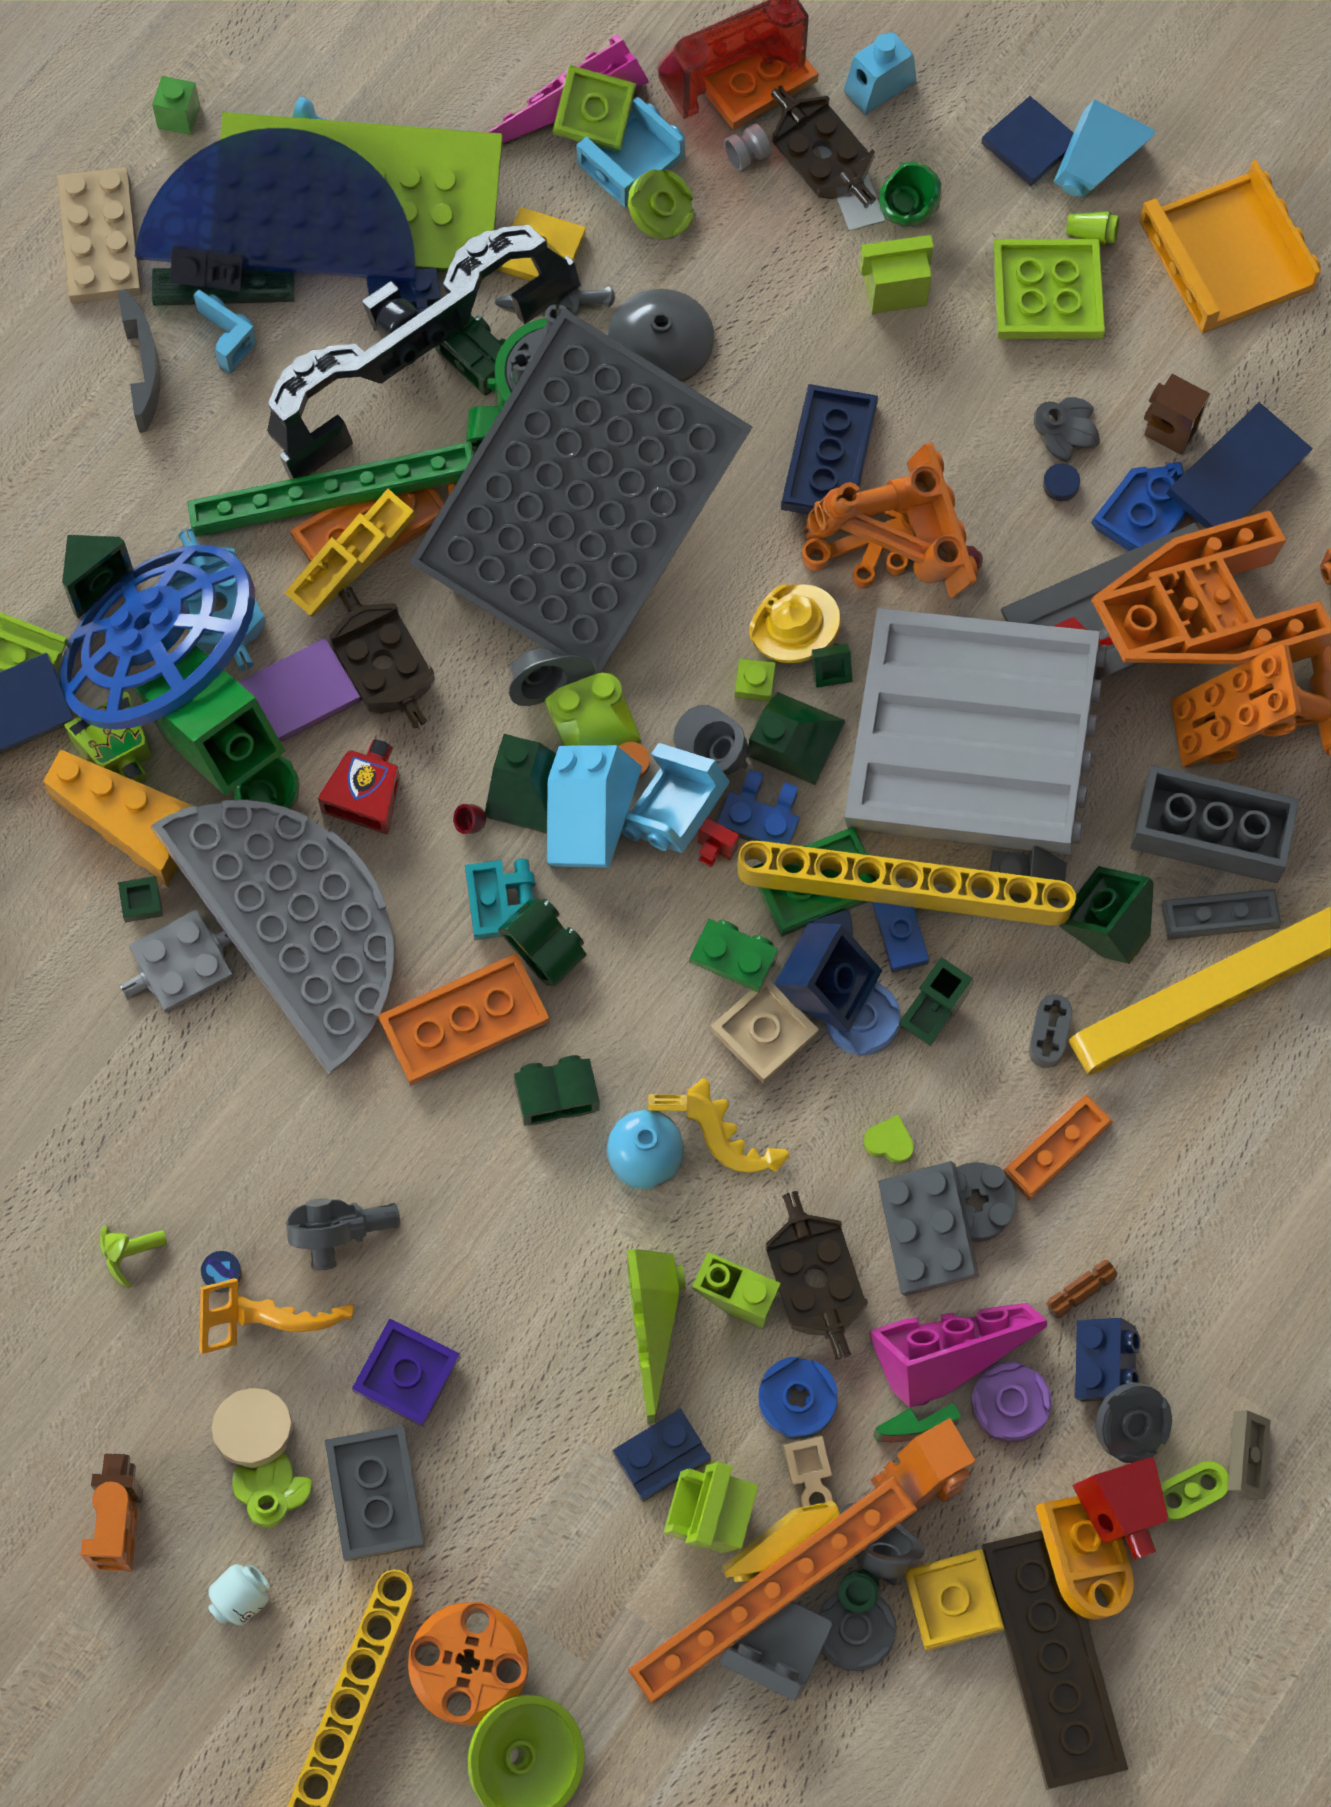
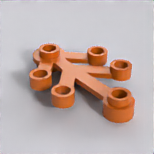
(853, 542)

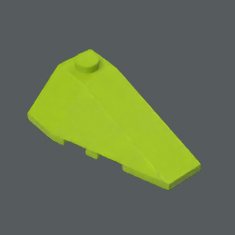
(654, 1300)

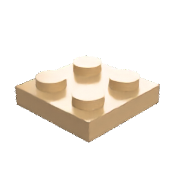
(764, 1030)

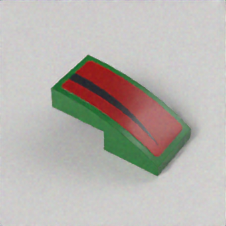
(907, 1427)

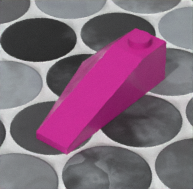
(940, 1356)

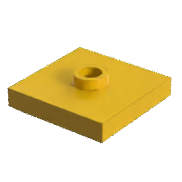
(560, 234)
(954, 1600)

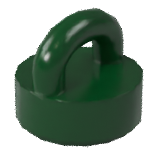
(859, 1591)

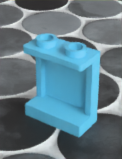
(646, 146)
(675, 799)

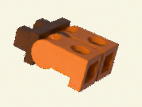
(116, 1516)

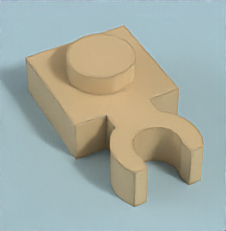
(807, 1464)

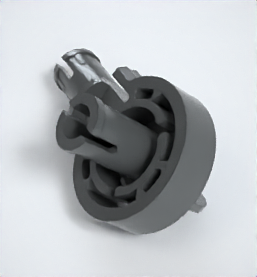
(330, 1223)

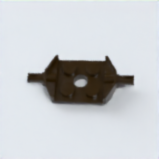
(815, 124)
(819, 1244)

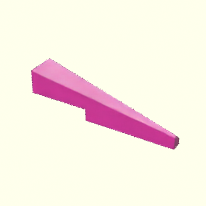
(544, 104)

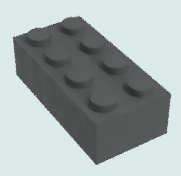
(1215, 824)

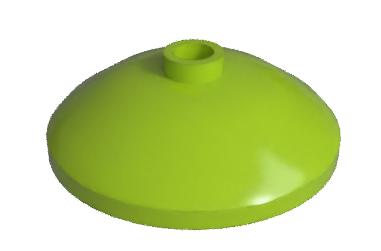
(547, 1760)

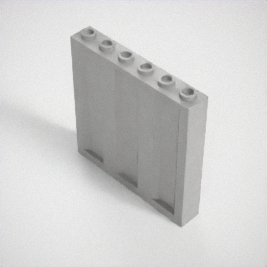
(975, 731)

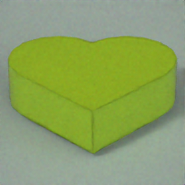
(889, 1140)

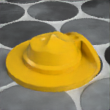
(795, 622)

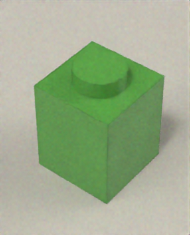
(176, 105)

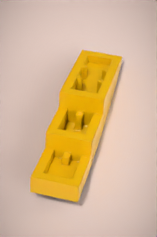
(351, 554)

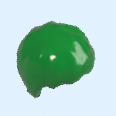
(910, 195)
(272, 784)

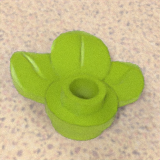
(270, 1484)

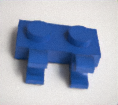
(757, 820)

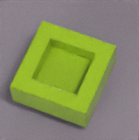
(754, 679)

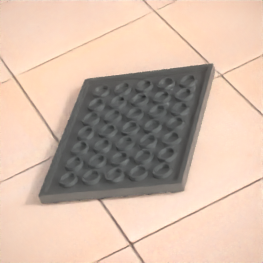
(580, 493)

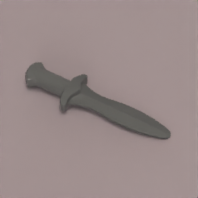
(574, 299)

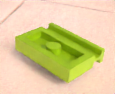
(25, 641)

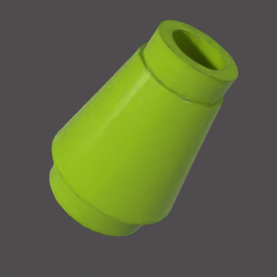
(1094, 226)

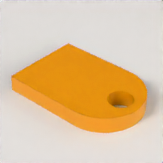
(1084, 1561)

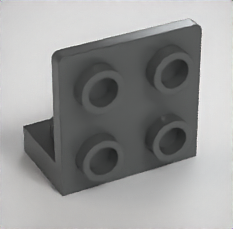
(781, 1650)

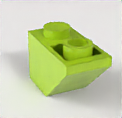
(736, 1289)

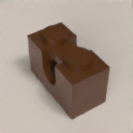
(1175, 413)

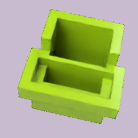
(897, 273)
(711, 1508)

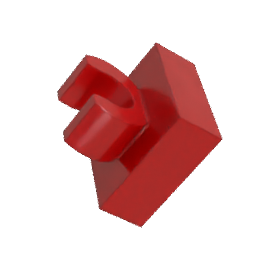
(716, 841)

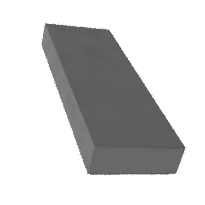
(1221, 914)

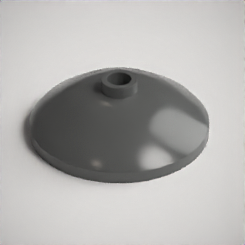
(678, 347)

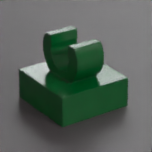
(831, 665)
(140, 899)

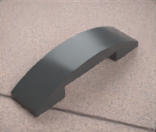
(146, 393)

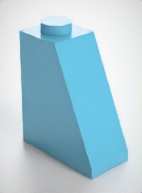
(1099, 147)

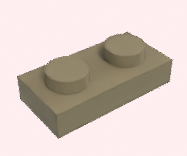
(1248, 1454)

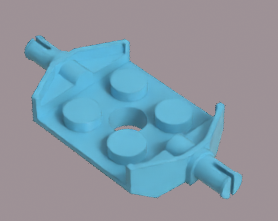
(225, 590)

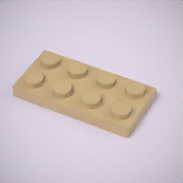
(98, 234)

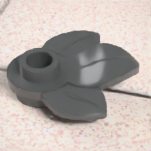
(1070, 429)

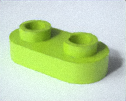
(1190, 1493)

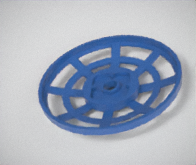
(167, 619)

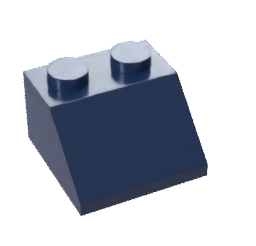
(828, 975)

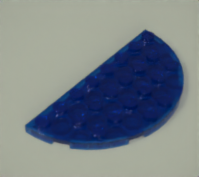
(286, 205)

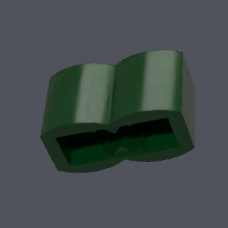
(543, 941)
(556, 1090)

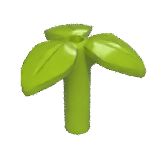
(118, 1246)

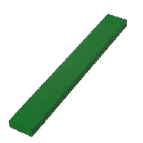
(328, 489)

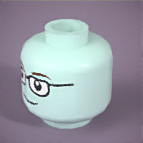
(238, 1594)

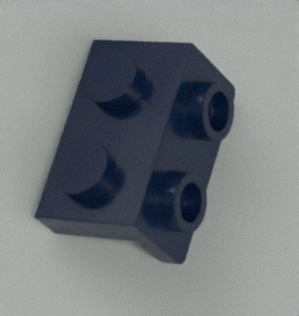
(1104, 1357)

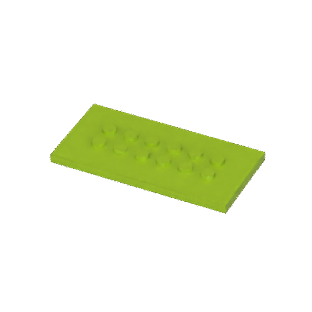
(439, 175)

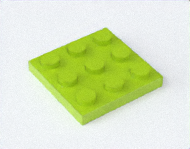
(1048, 289)

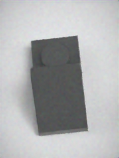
(1038, 864)

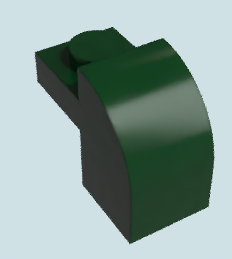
(937, 1002)

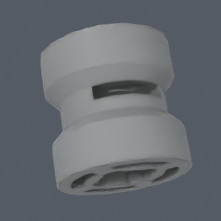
(747, 147)

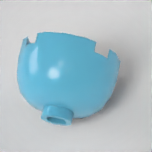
(645, 1149)

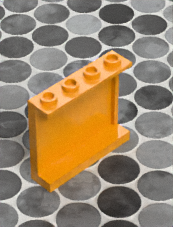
(1231, 249)

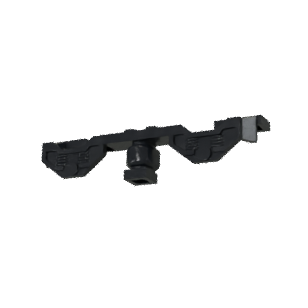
(408, 336)

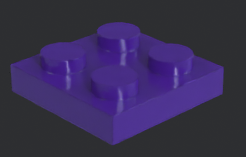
(406, 1372)

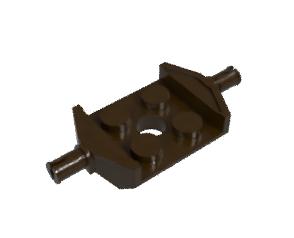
(375, 632)

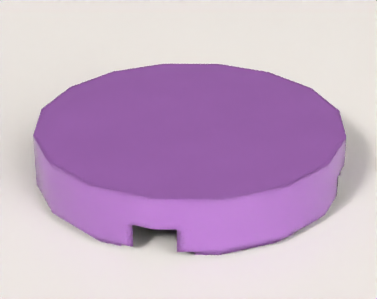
(1011, 1402)

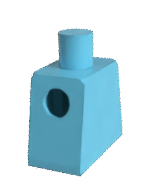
(880, 72)

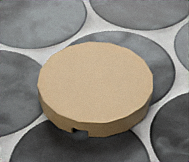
(252, 1427)

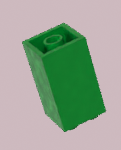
(217, 730)

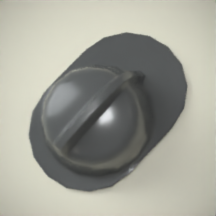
(542, 672)
(714, 736)
(890, 1554)

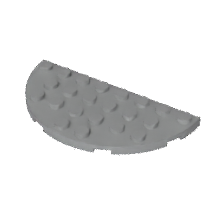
(296, 913)

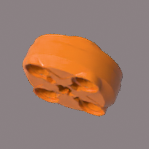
(446, 1679)

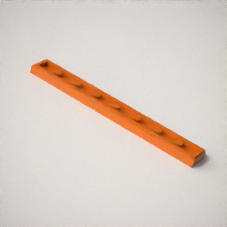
(772, 1589)

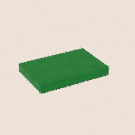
(795, 909)

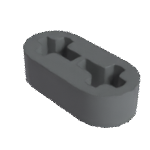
(1059, 1032)

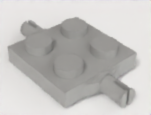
(179, 961)

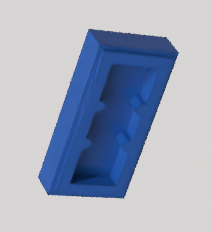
(901, 936)

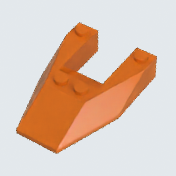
(1190, 609)

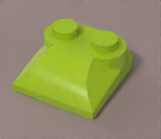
(592, 713)

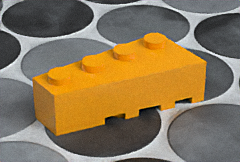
(115, 809)

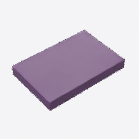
(302, 689)

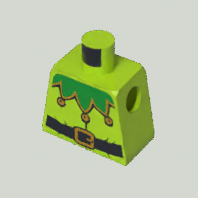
(110, 748)

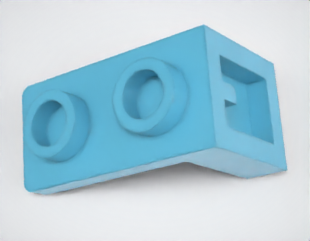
(239, 334)

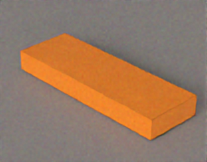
(1057, 1147)

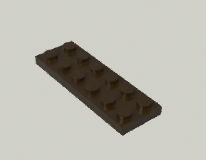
(1053, 1666)

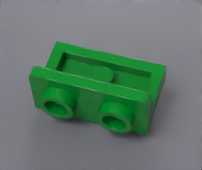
(734, 954)

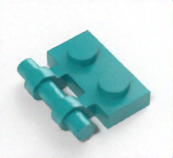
(488, 894)

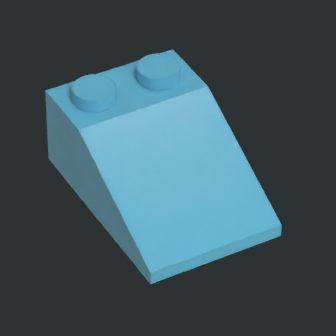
(588, 804)

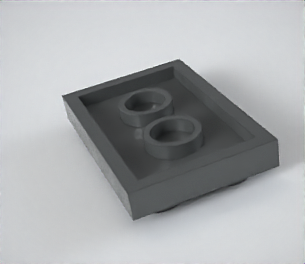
(928, 1228)
(374, 1493)

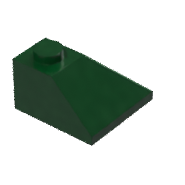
(794, 737)
(520, 783)
(1113, 913)

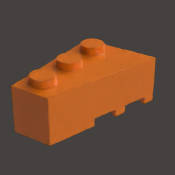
(931, 1465)

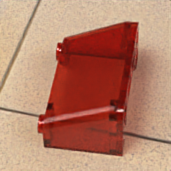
(771, 28)

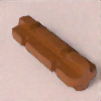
(1081, 1288)

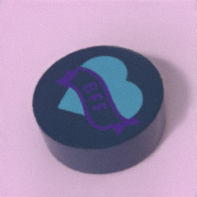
(220, 1267)

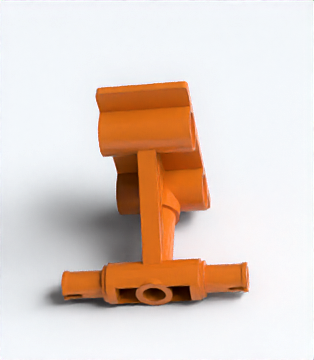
(929, 504)
(1251, 702)

